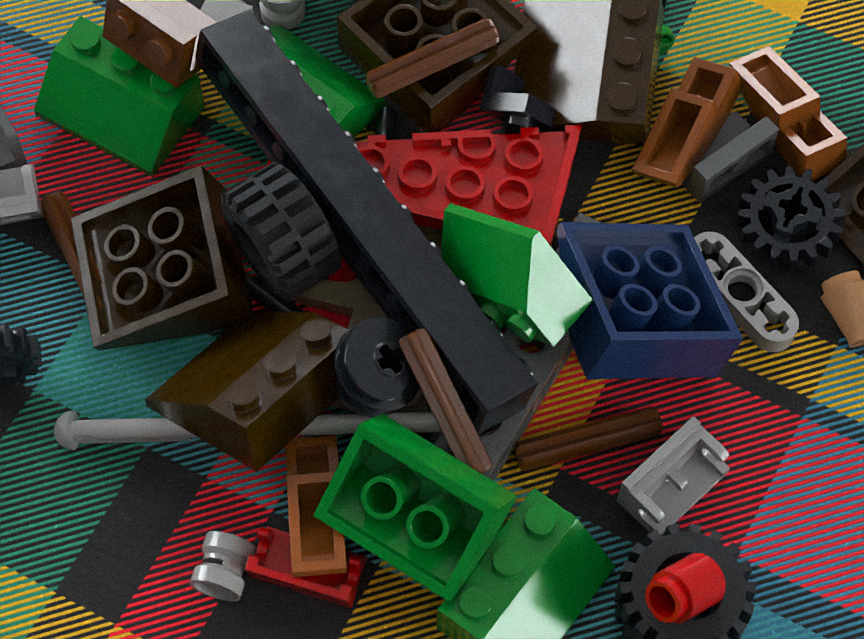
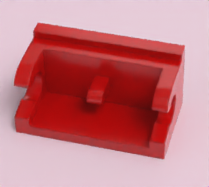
(273, 565)

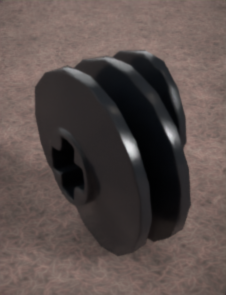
(372, 368)

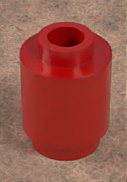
(685, 588)

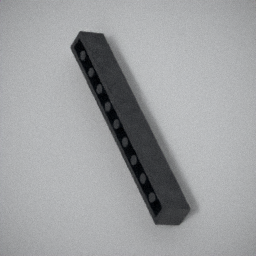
(370, 225)

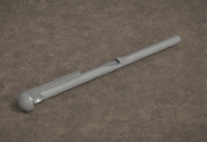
(71, 431)

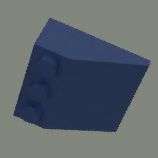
(651, 302)

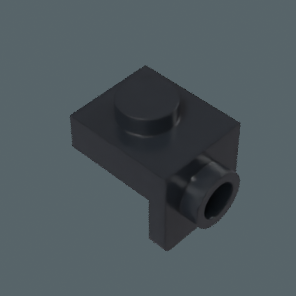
(505, 101)

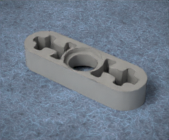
(742, 271)

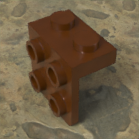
(157, 34)

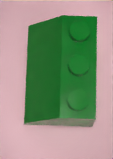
(346, 97)
(115, 100)
(512, 274)
(414, 505)
(530, 578)

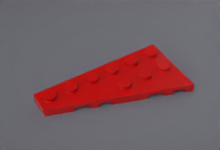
(497, 175)

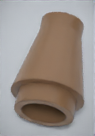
(845, 302)

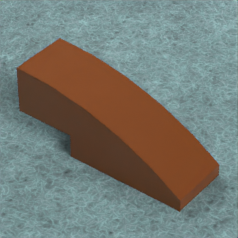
(688, 122)
(805, 134)
(313, 544)

